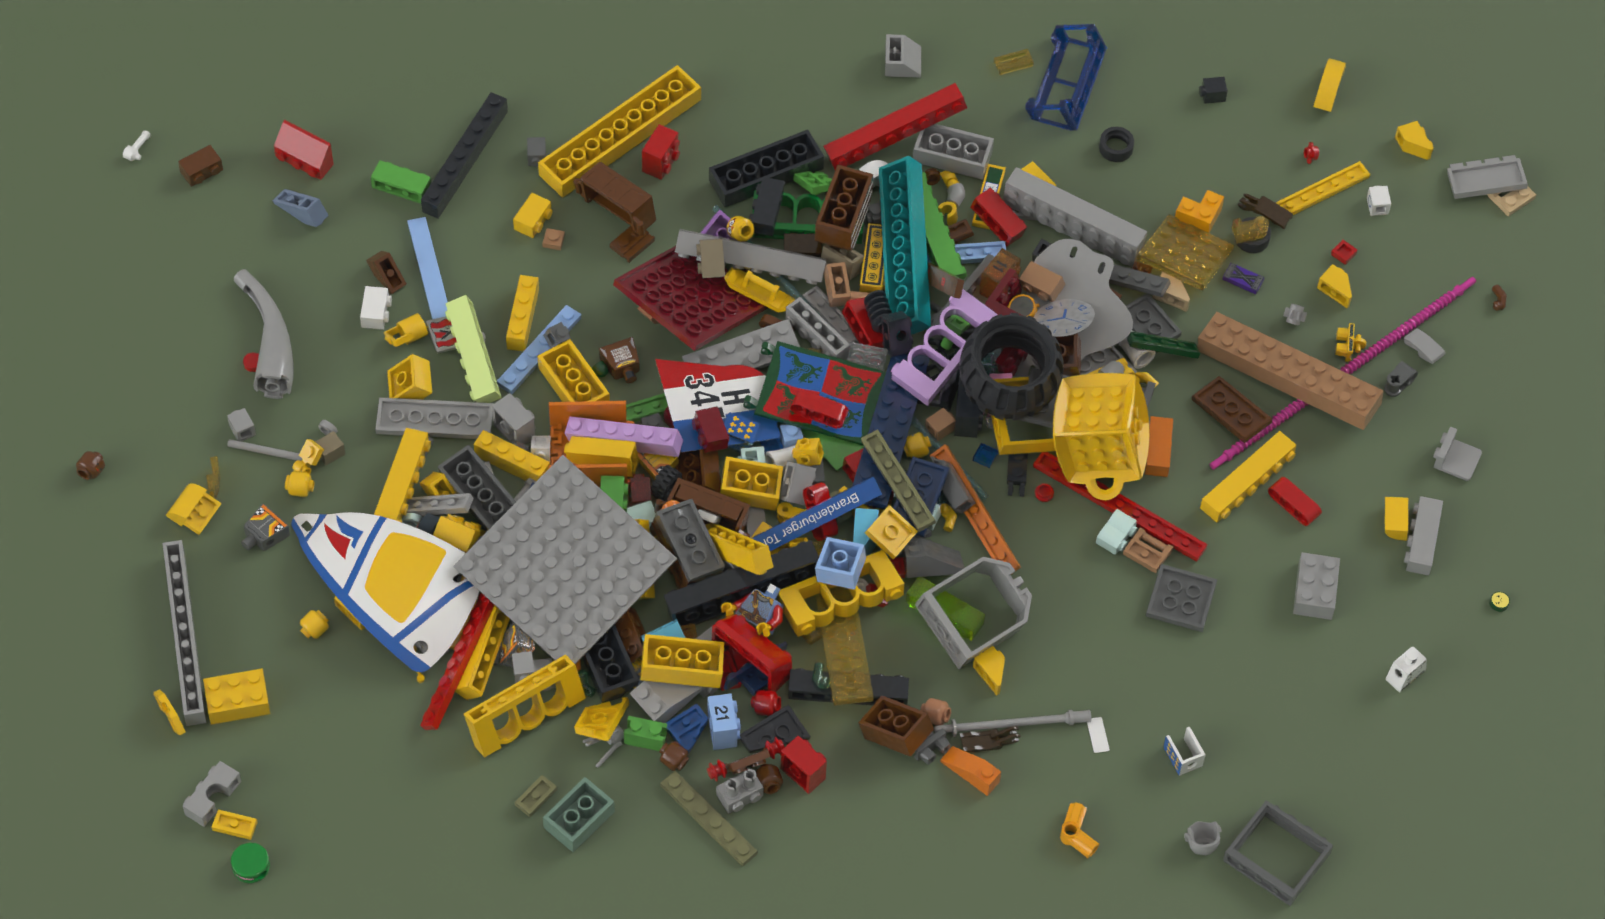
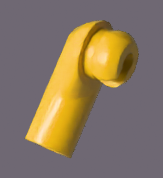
(1144, 377)
(949, 515)

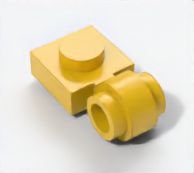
(310, 454)

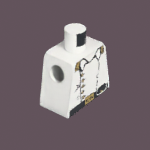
(1411, 666)

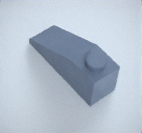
(301, 206)

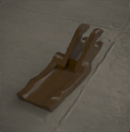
(1266, 208)
(989, 739)

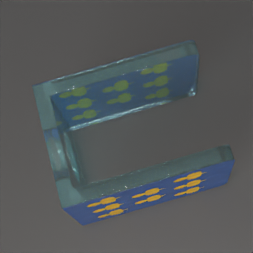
(741, 429)

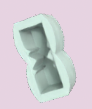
(1116, 532)

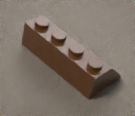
(700, 468)

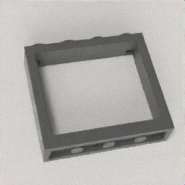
(1260, 875)

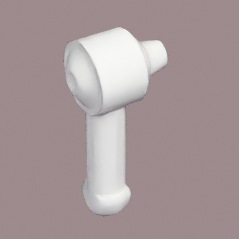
(131, 152)

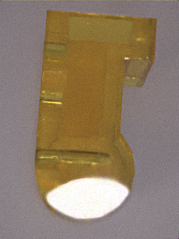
(1250, 229)

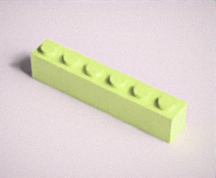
(473, 350)

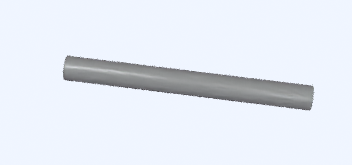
(264, 450)

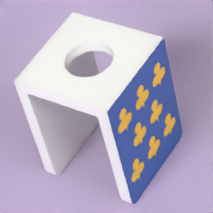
(1176, 759)

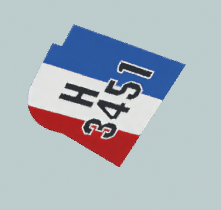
(704, 386)

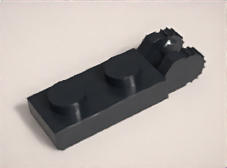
(1017, 472)

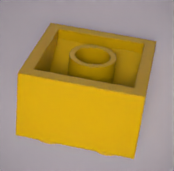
(410, 379)

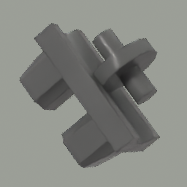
(932, 742)

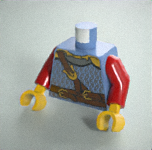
(758, 609)

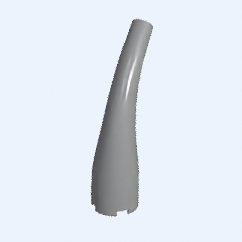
(275, 359)

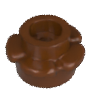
(933, 176)

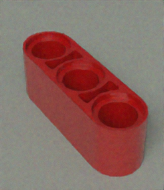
(819, 409)
(812, 496)
(1294, 501)

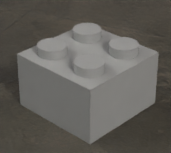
(513, 419)

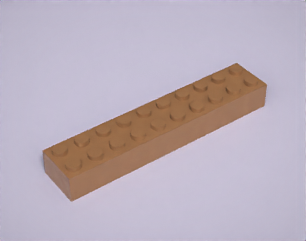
(1290, 370)

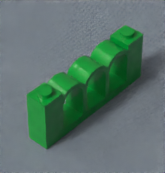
(796, 205)

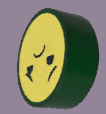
(1499, 601)

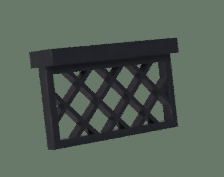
(950, 388)

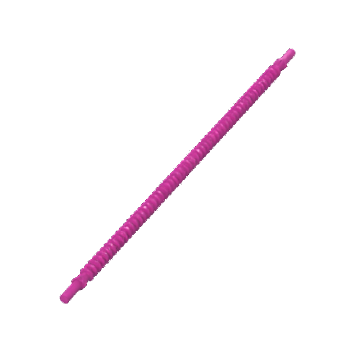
(1352, 366)

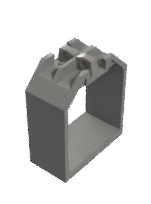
(944, 630)

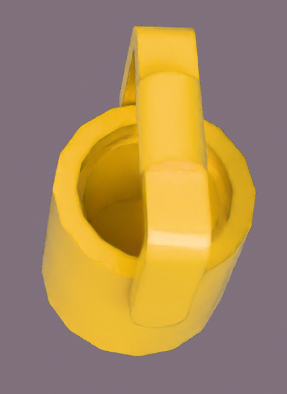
(410, 330)

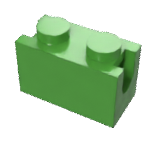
(645, 733)

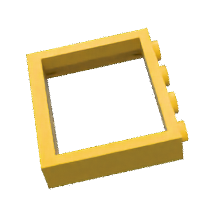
(1004, 444)

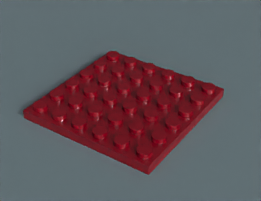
(685, 302)

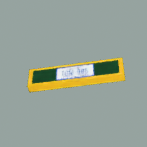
(993, 178)

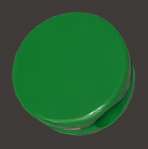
(250, 862)

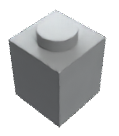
(241, 424)

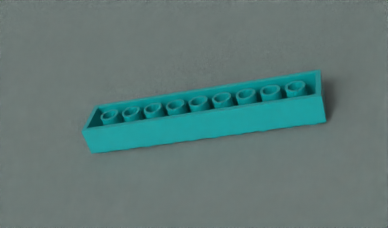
(905, 241)

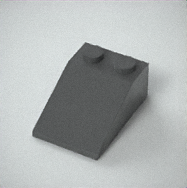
(930, 559)

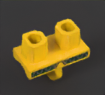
(1347, 335)

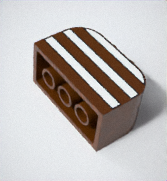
(844, 208)

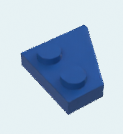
(688, 726)

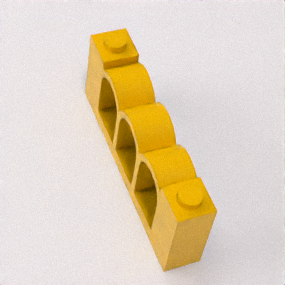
(805, 620)
(568, 693)

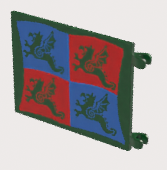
(821, 374)

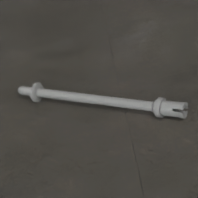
(1069, 717)

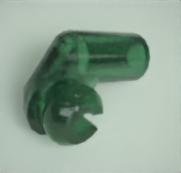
(818, 677)
(588, 690)

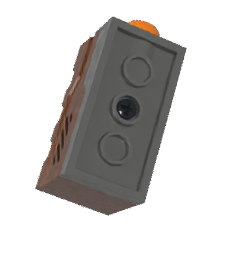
(687, 538)

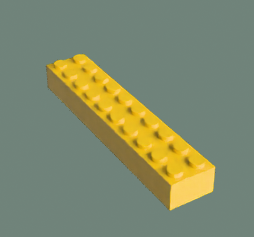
(620, 129)

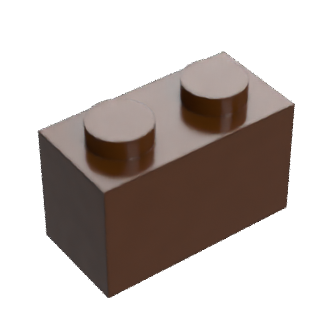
(200, 165)

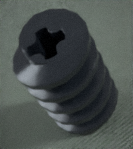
(877, 306)

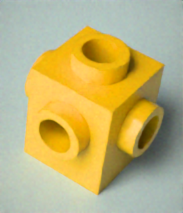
(808, 451)

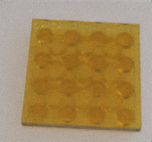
(1185, 252)

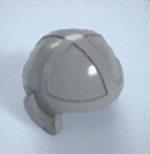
(1203, 837)

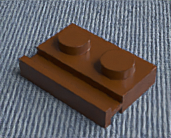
(630, 245)

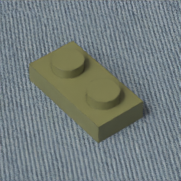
(535, 796)

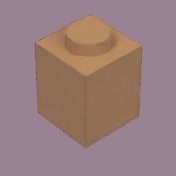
(940, 424)

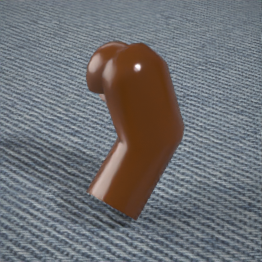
(1500, 304)

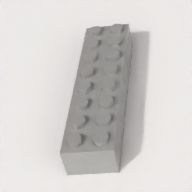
(1074, 217)

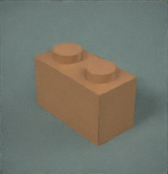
(1042, 282)
(837, 284)

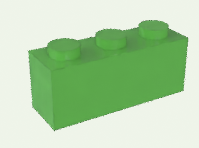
(400, 181)

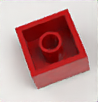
(660, 152)
(803, 764)

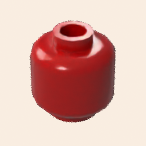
(766, 702)

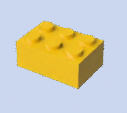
(752, 482)
(236, 696)

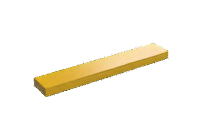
(1325, 188)

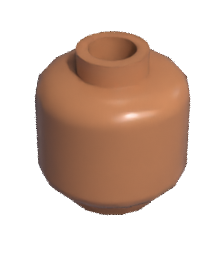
(937, 710)

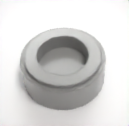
(327, 427)

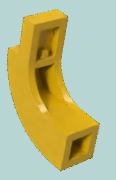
(1329, 84)

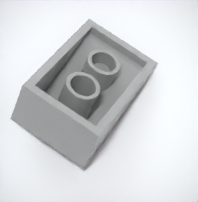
(663, 700)

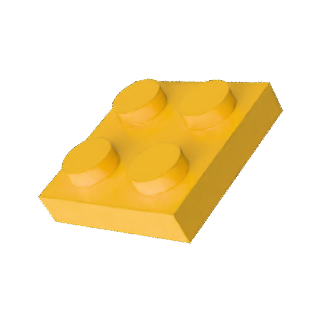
(891, 532)

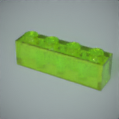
(963, 616)

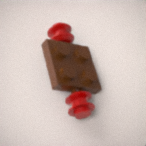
(740, 765)

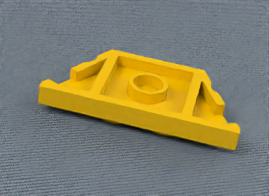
(601, 719)

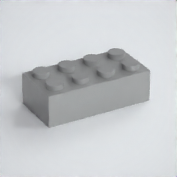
(954, 150)

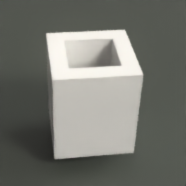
(1378, 200)

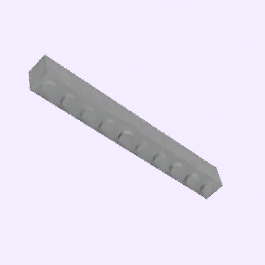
(184, 633)

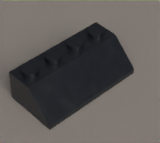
(610, 667)

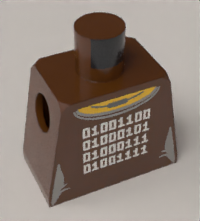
(621, 359)

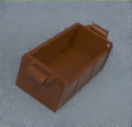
(617, 196)
(733, 512)

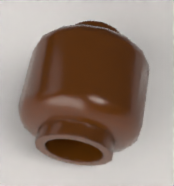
(90, 465)
(674, 756)
(769, 778)

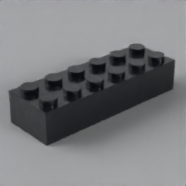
(780, 160)

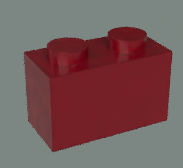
(710, 429)

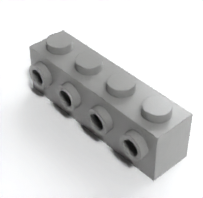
(816, 329)

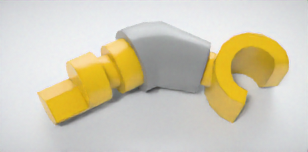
(955, 196)

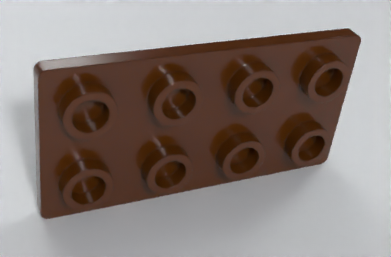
(630, 632)

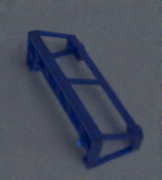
(1072, 108)

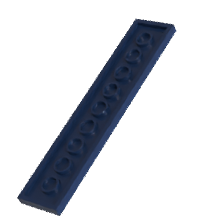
(893, 420)

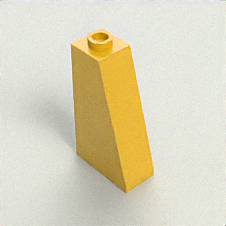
(602, 451)

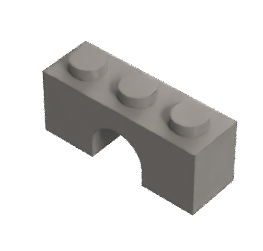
(219, 779)

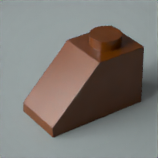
(386, 271)

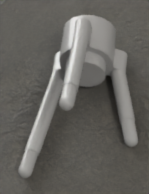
(615, 739)

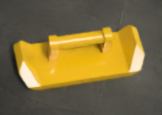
(758, 289)

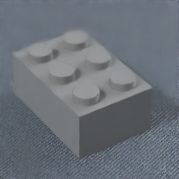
(1316, 586)

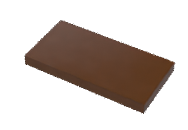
(1231, 409)

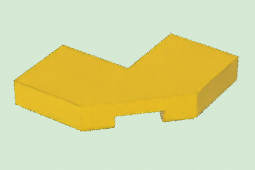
(168, 709)

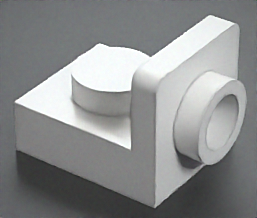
(541, 446)

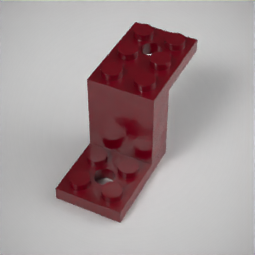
(998, 302)

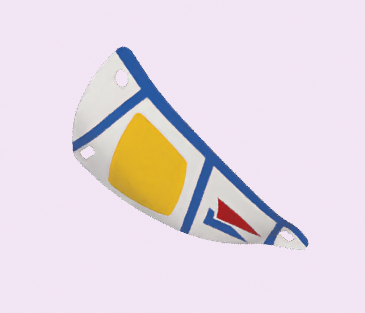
(391, 580)

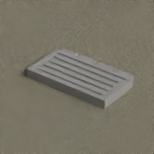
(1486, 177)

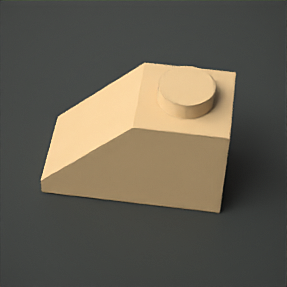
(1175, 295)

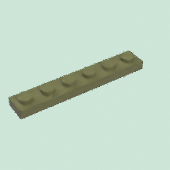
(898, 480)
(708, 818)

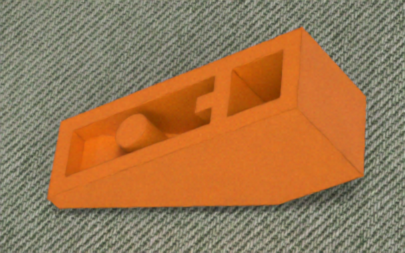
(972, 769)

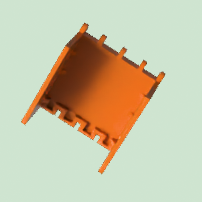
(600, 410)

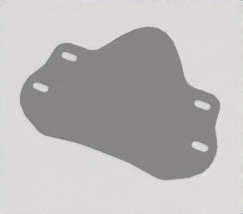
(1084, 283)

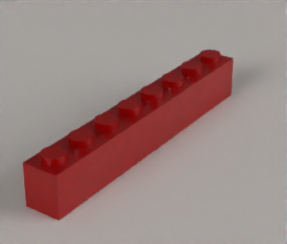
(895, 126)

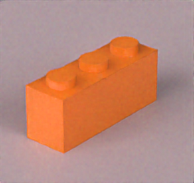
(1159, 446)

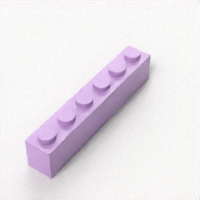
(647, 438)

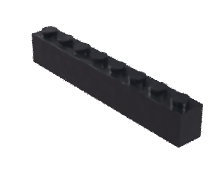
(464, 155)

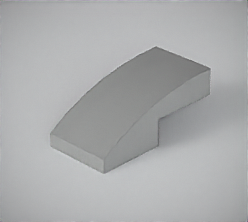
(1425, 345)

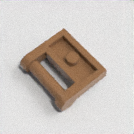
(1145, 554)

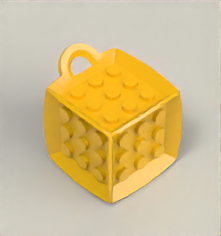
(1101, 430)

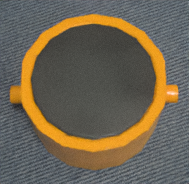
(1024, 305)

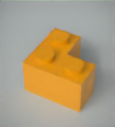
(1201, 214)

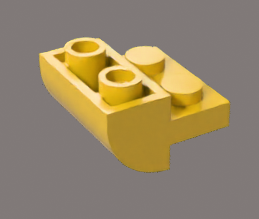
(193, 508)

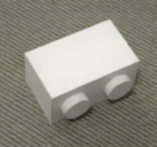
(374, 307)

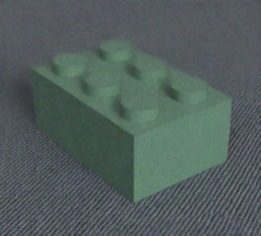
(578, 814)

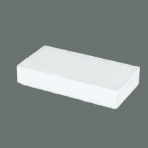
(708, 516)

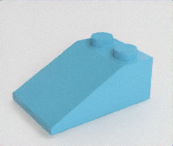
(863, 520)

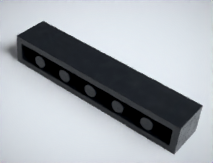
(803, 687)

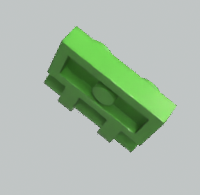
(813, 183)

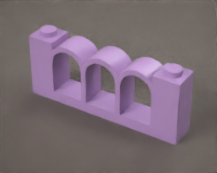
(918, 383)

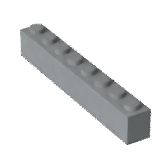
(757, 257)

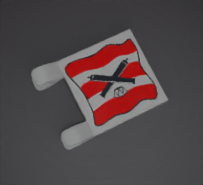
(441, 334)

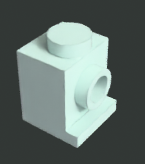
(753, 454)

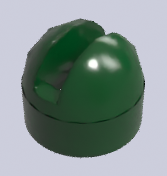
(600, 369)

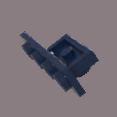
(750, 676)

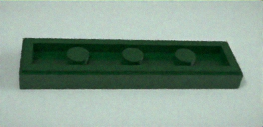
(1163, 344)

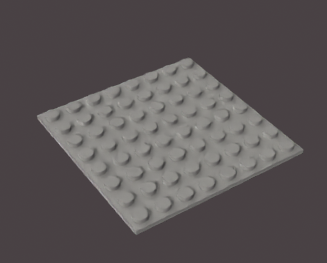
(565, 562)

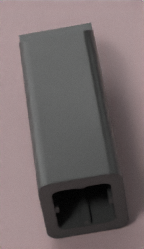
(955, 489)

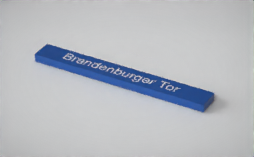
(819, 514)

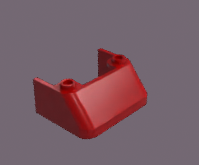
(755, 648)

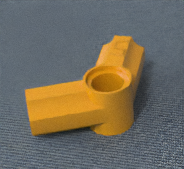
(1073, 823)

